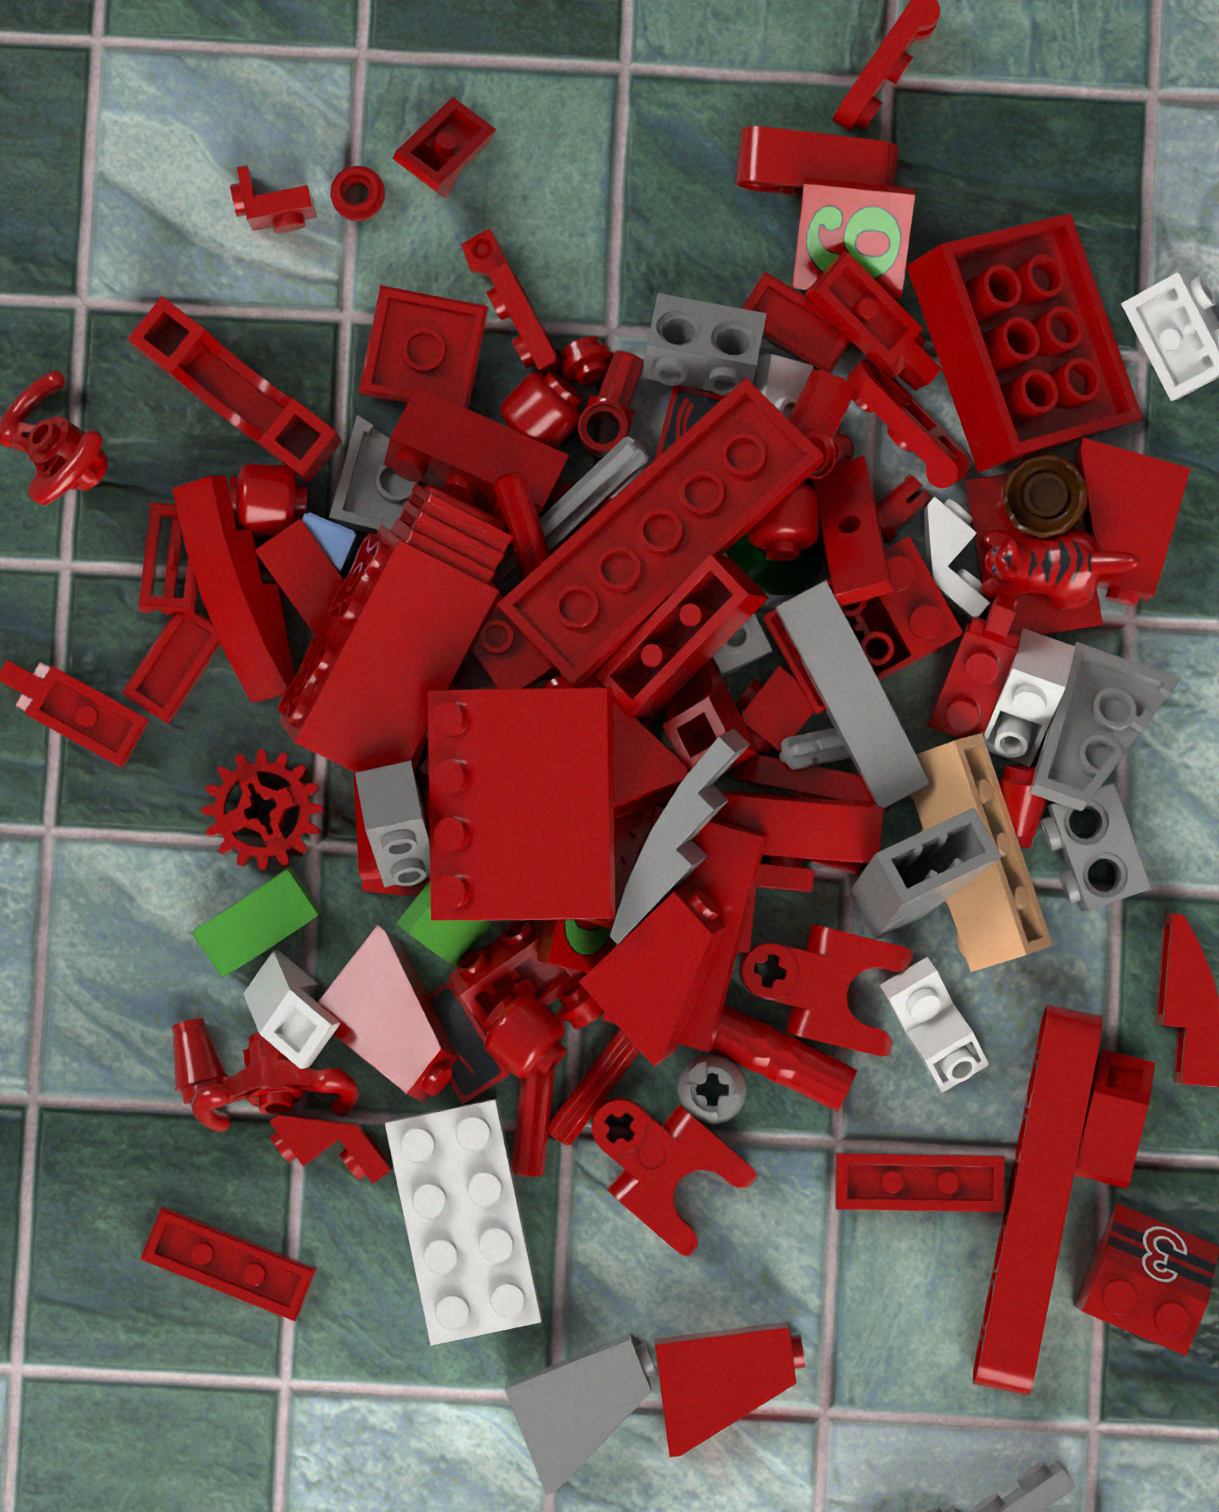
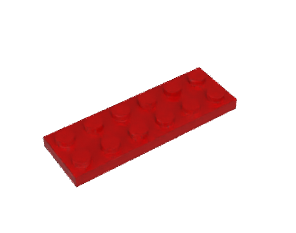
(659, 531)

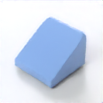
(335, 540)

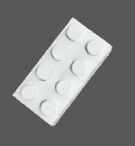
(464, 1221)

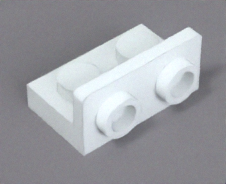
(1178, 331)

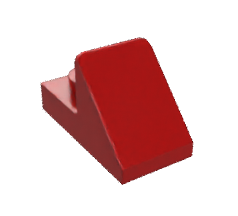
(444, 146)

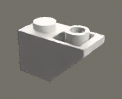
(1029, 697)

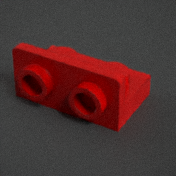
(511, 969)

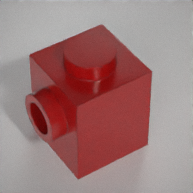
(774, 710)

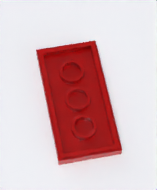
(729, 880)

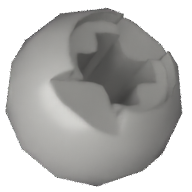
(727, 1104)

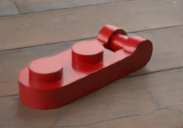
(887, 64)
(910, 424)

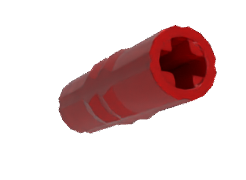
(783, 1058)

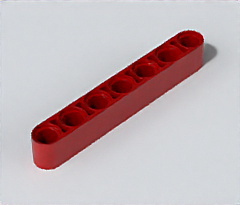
(1037, 1200)

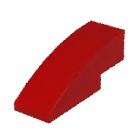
(303, 573)
(807, 825)
(1190, 1003)

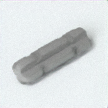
(813, 749)

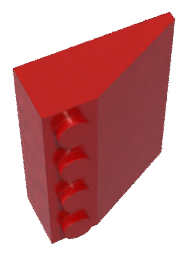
(1023, 341)
(521, 804)

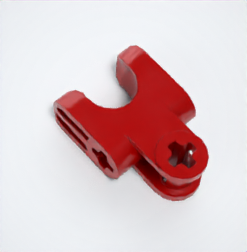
(818, 985)
(656, 1162)

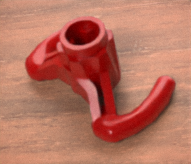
(59, 449)
(272, 1085)

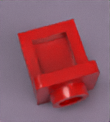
(281, 209)

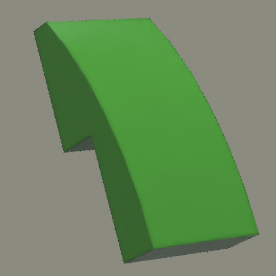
(256, 922)
(445, 938)

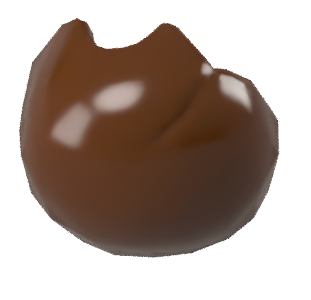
(1045, 496)

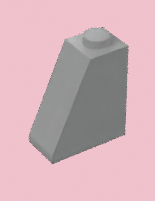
(923, 872)
(578, 1405)

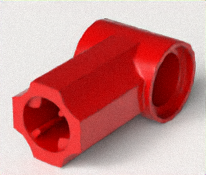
(821, 413)

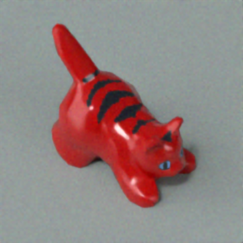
(1057, 566)

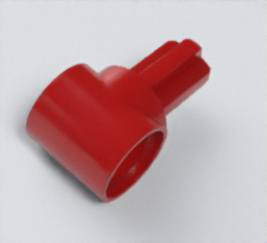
(612, 402)

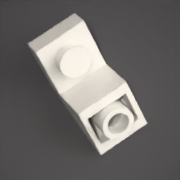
(945, 537)
(286, 1012)
(934, 1025)

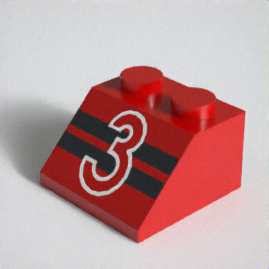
(1149, 1279)

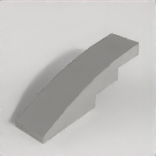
(852, 695)
(669, 849)

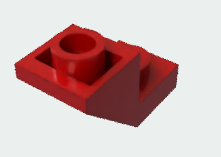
(1115, 1118)
(309, 1136)

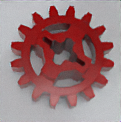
(240, 820)

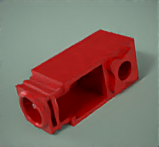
(396, 633)

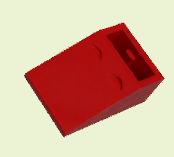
(890, 628)

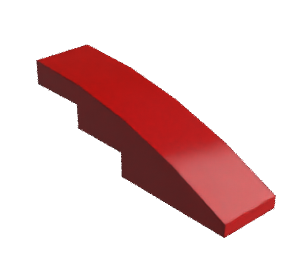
(228, 576)

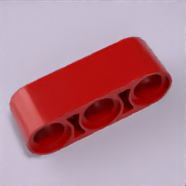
(781, 158)

